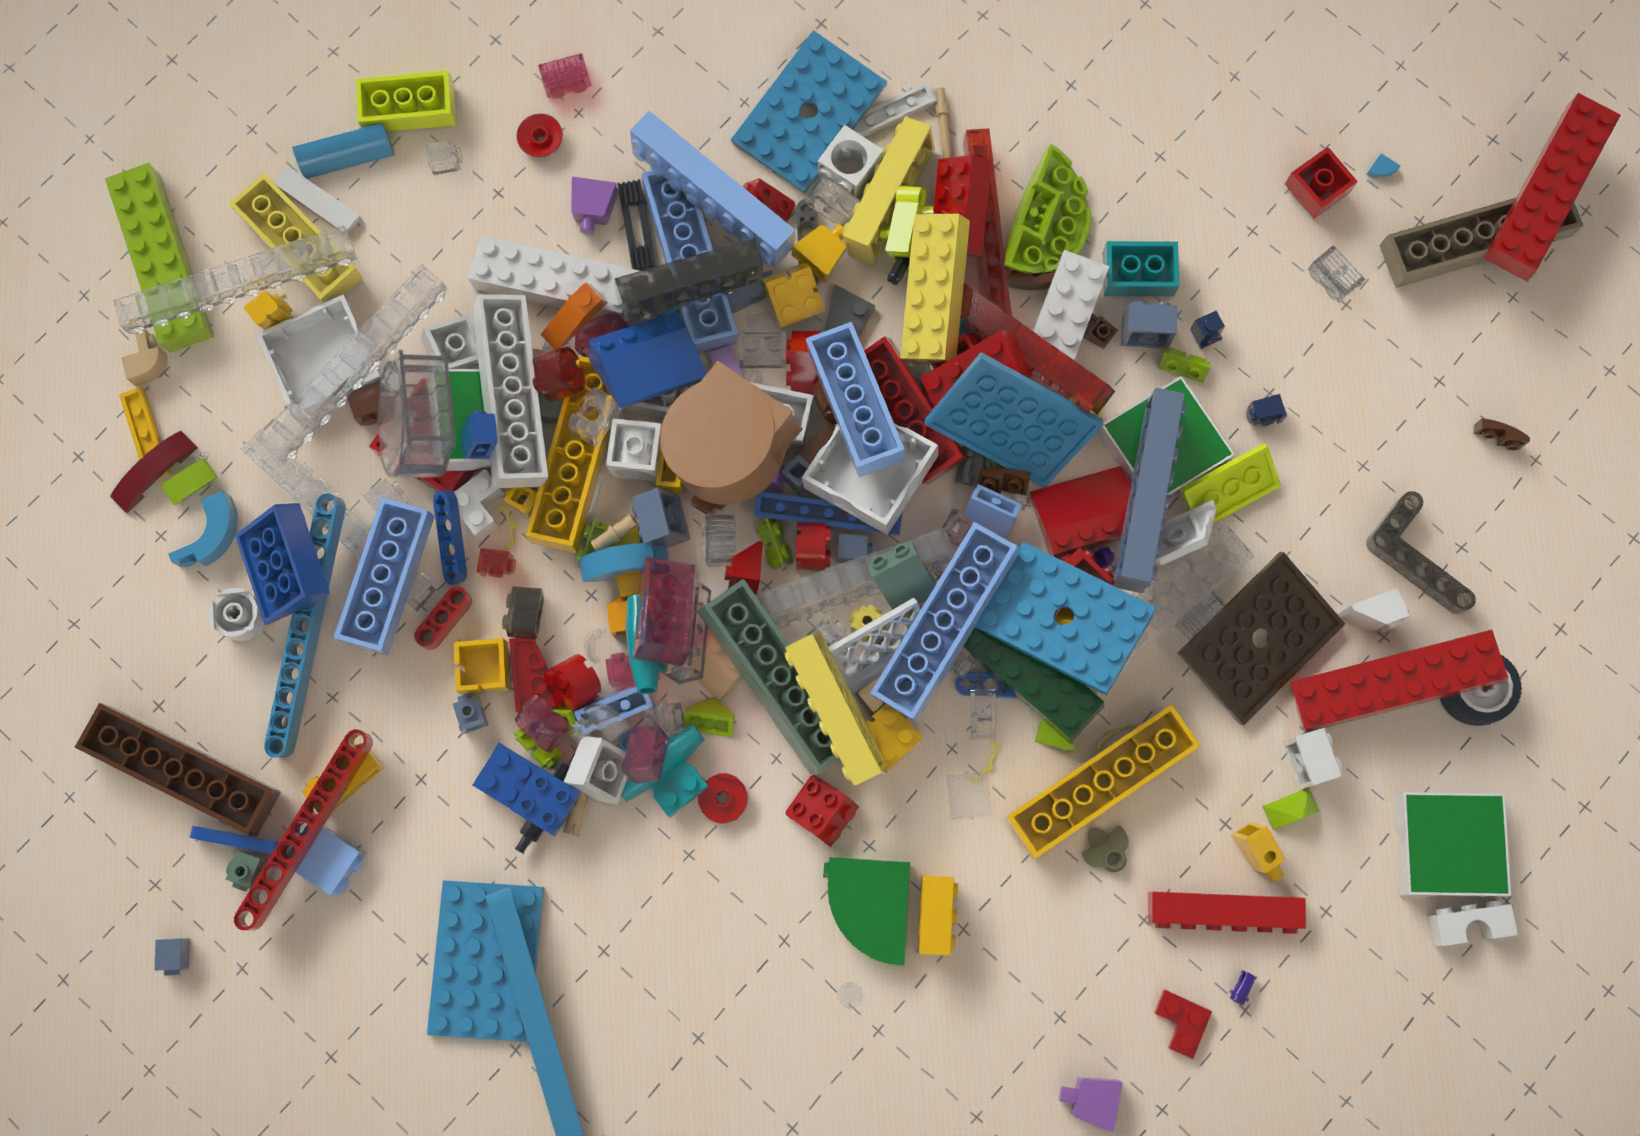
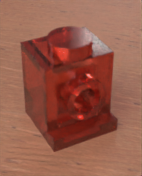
(495, 562)

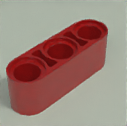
(431, 622)

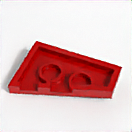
(528, 672)

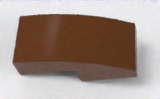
(1026, 281)
(1099, 331)
(1506, 435)
(1005, 480)

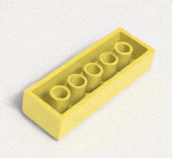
(901, 166)
(282, 222)
(935, 288)
(835, 707)

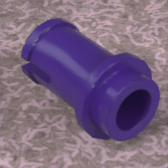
(1242, 988)

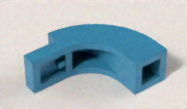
(217, 536)
(618, 560)

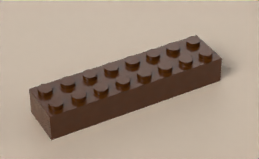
(178, 769)

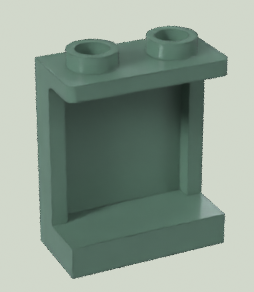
(901, 575)

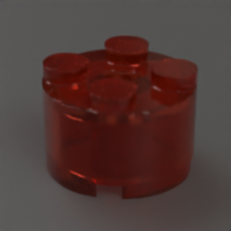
(558, 374)

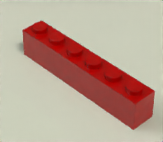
(1227, 910)

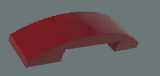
(150, 469)

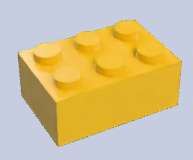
(937, 915)

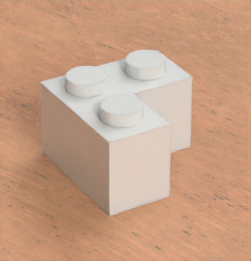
(472, 504)

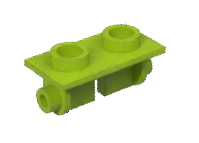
(1193, 368)
(591, 532)
(772, 532)
(544, 758)

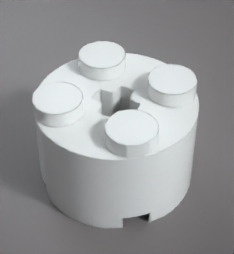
(235, 603)

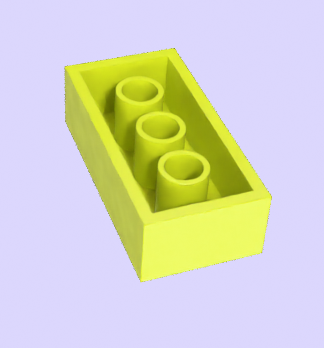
(407, 101)

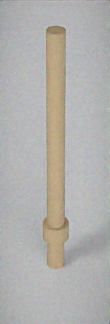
(942, 113)

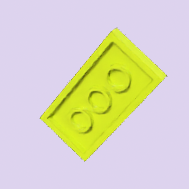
(1234, 483)

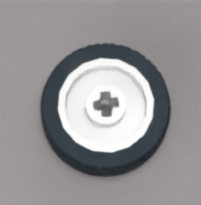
(1488, 703)

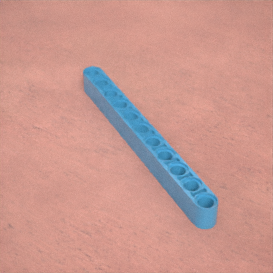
(307, 638)
(533, 1014)

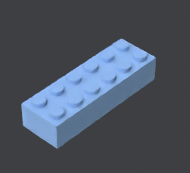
(855, 399)
(384, 576)

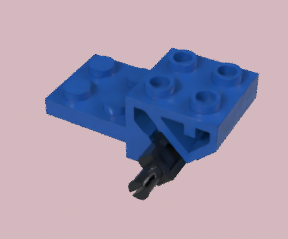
(528, 792)

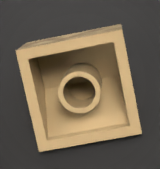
(719, 671)

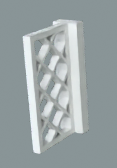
(872, 667)

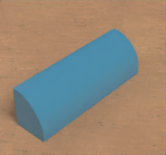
(343, 151)

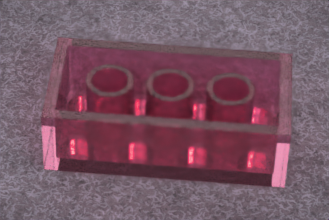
(664, 611)

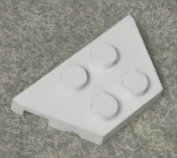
(1186, 532)

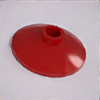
(539, 126)

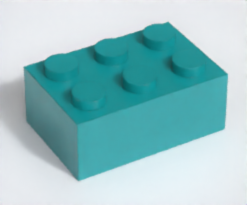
(1141, 268)

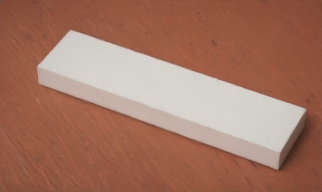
(895, 110)
(316, 199)

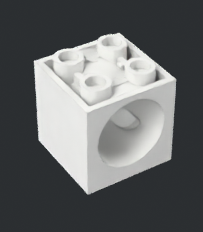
(854, 147)
(634, 450)

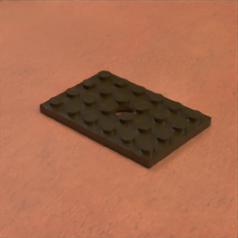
(1296, 626)

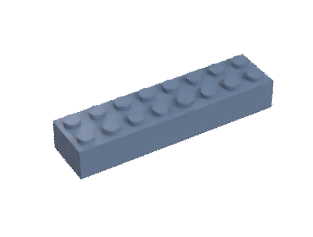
(1149, 490)

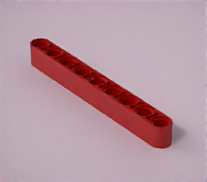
(293, 836)

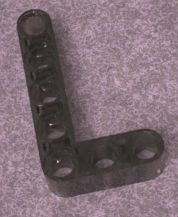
(1414, 558)

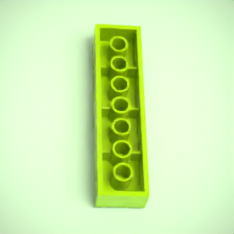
(155, 246)

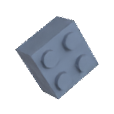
(1149, 325)
(660, 518)

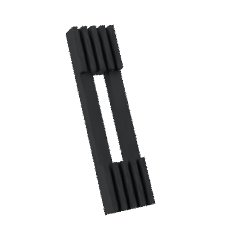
(632, 195)

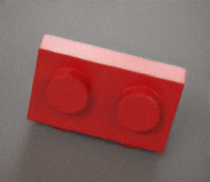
(771, 197)
(1086, 562)
(822, 810)

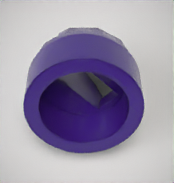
(1104, 552)

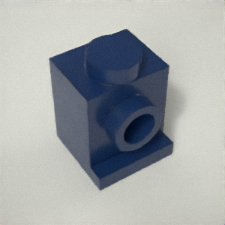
(1207, 329)
(1266, 411)

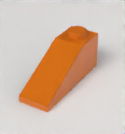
(573, 315)

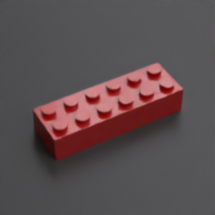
(910, 404)

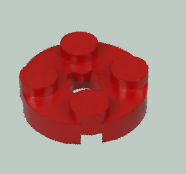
(730, 810)

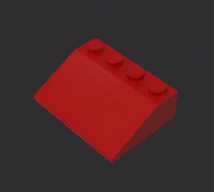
(1082, 511)

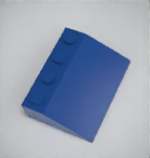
(646, 360)
(282, 562)

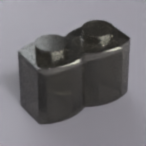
(524, 612)

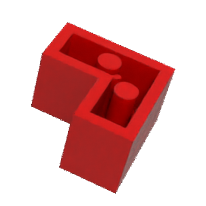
(802, 372)

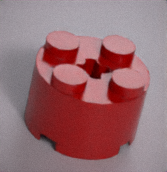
(811, 546)
(573, 683)

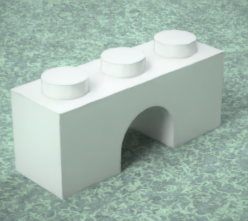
(1494, 919)

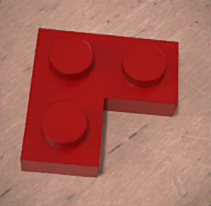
(1190, 1022)

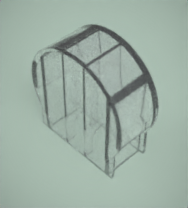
(416, 416)

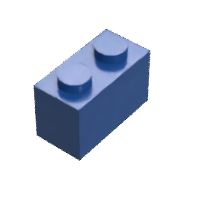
(479, 435)

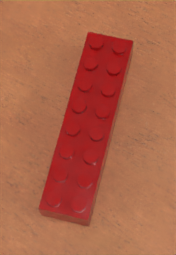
(1552, 187)
(1399, 681)

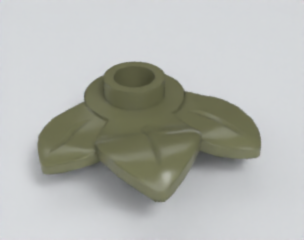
(1105, 845)

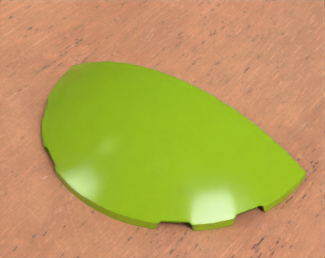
(1049, 216)

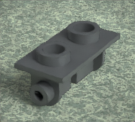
(969, 469)

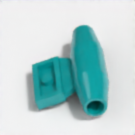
(644, 672)
(679, 781)

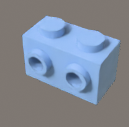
(992, 511)

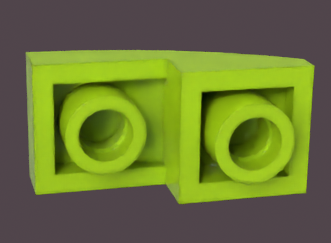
(189, 481)

